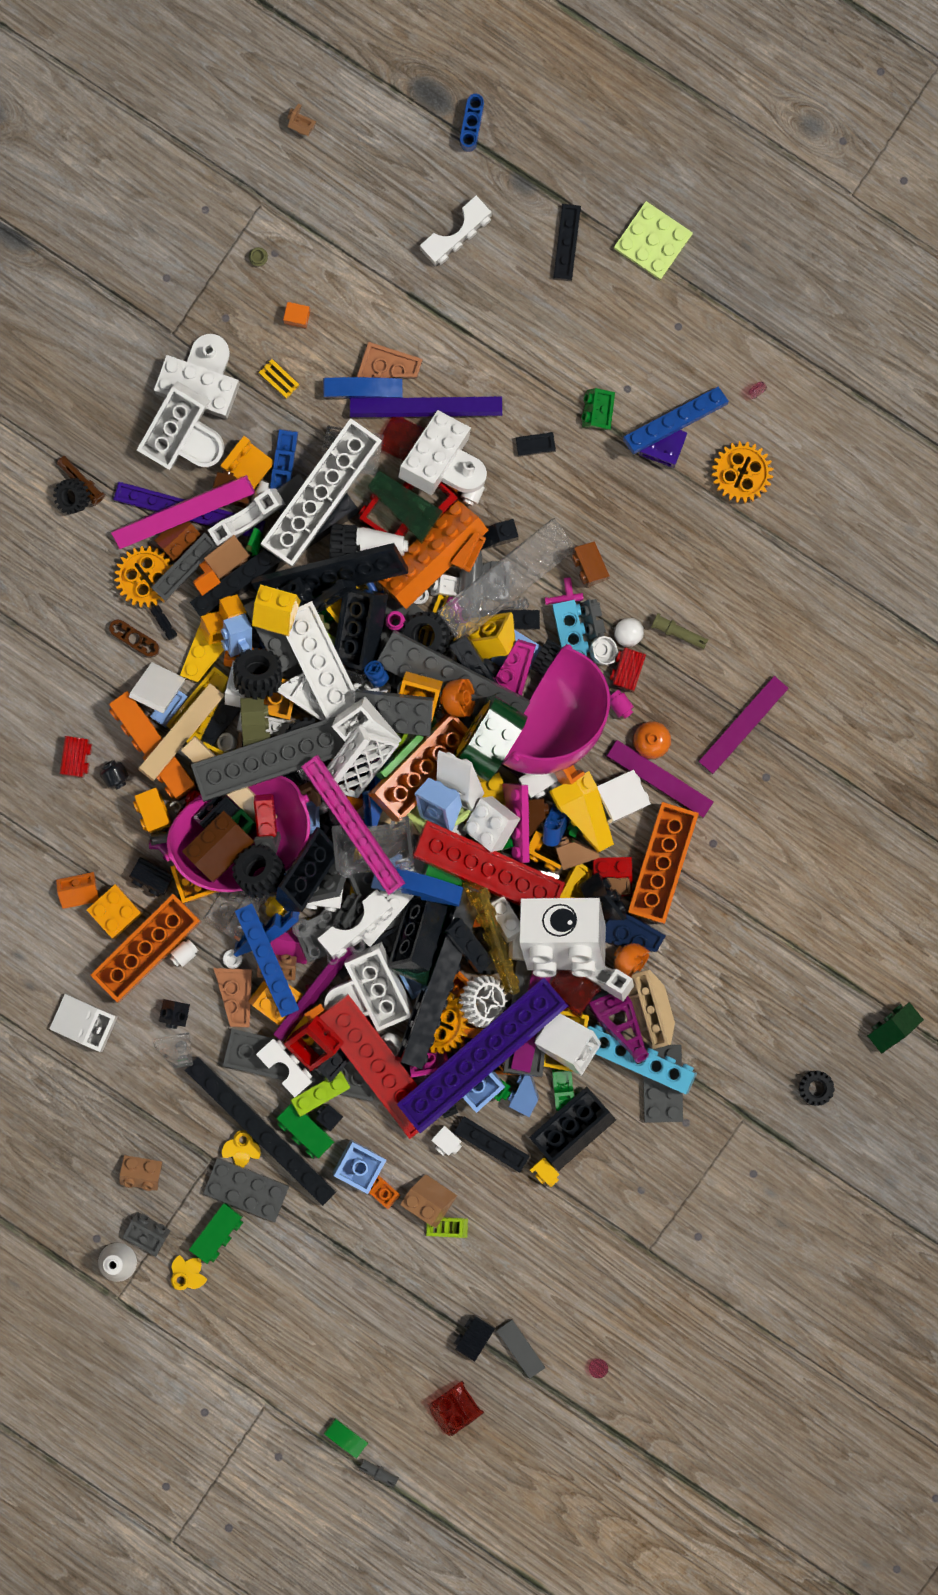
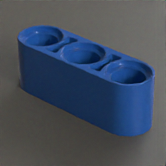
(471, 131)
(554, 827)

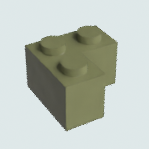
(253, 720)

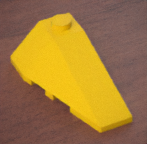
(585, 809)

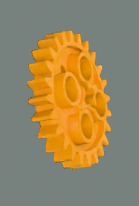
(757, 479)
(131, 587)
(459, 1025)

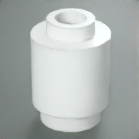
(472, 498)
(183, 953)

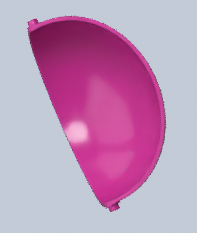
(563, 716)
(291, 819)

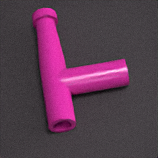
(569, 594)

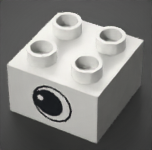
(563, 935)

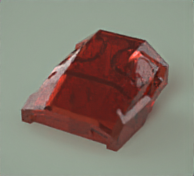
(400, 437)
(575, 991)
(454, 1409)

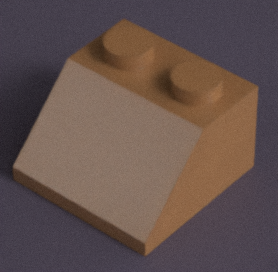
(227, 557)
(573, 852)
(429, 1200)

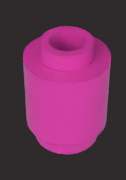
(392, 616)
(621, 704)

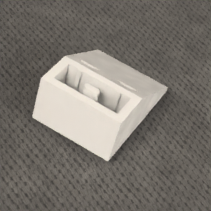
(363, 715)
(461, 776)
(83, 1023)

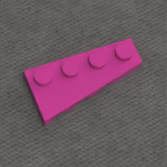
(516, 667)
(517, 801)

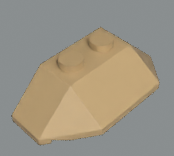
(652, 1009)

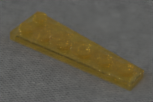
(479, 898)

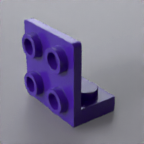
(666, 450)

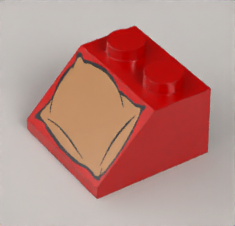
(618, 872)

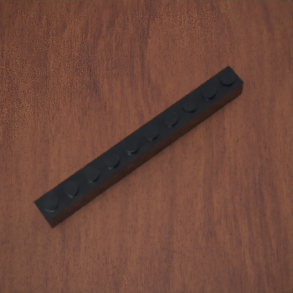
(264, 563)
(433, 997)
(260, 1130)

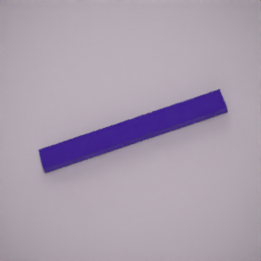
(425, 406)
(158, 501)

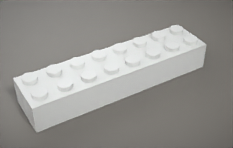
(321, 492)

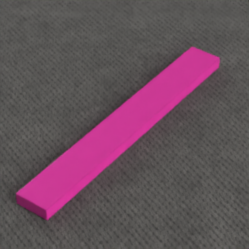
(183, 512)
(353, 825)

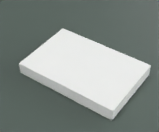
(157, 687)

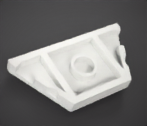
(301, 694)

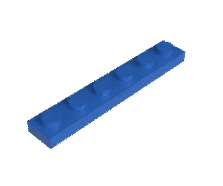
(675, 420)
(266, 960)

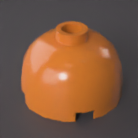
(457, 698)
(652, 740)
(631, 958)

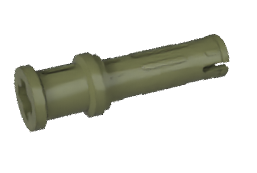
(671, 628)

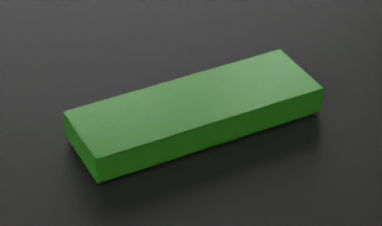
(404, 751)

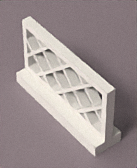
(350, 752)

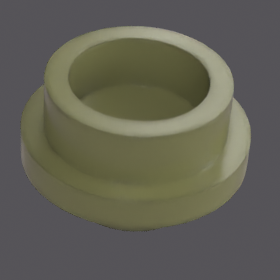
(258, 256)

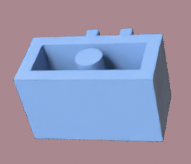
(236, 635)

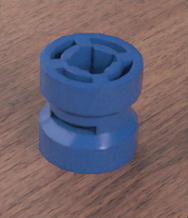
(377, 675)

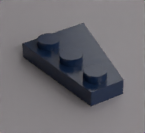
(633, 931)

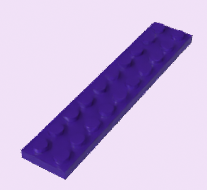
(482, 1055)

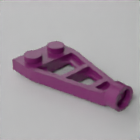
(610, 1005)

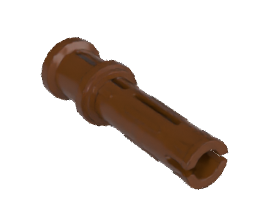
(95, 495)

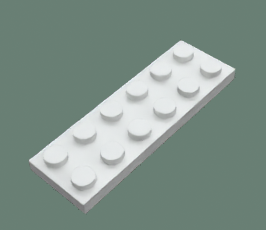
(320, 662)

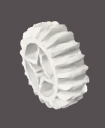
(483, 1012)

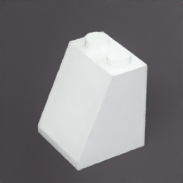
(623, 796)
(568, 1043)

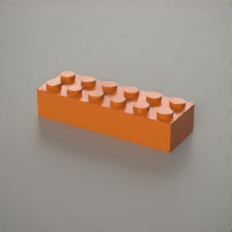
(434, 556)
(147, 739)
(397, 791)
(662, 863)
(145, 948)

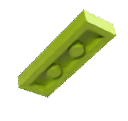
(319, 1094)

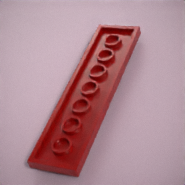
(480, 866)
(371, 1058)

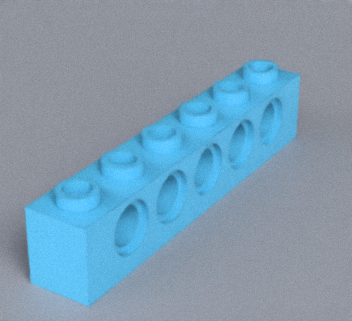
(573, 610)
(681, 1084)

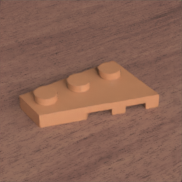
(388, 363)
(236, 991)

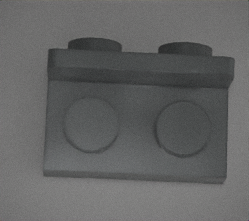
(146, 1233)

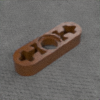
(125, 626)

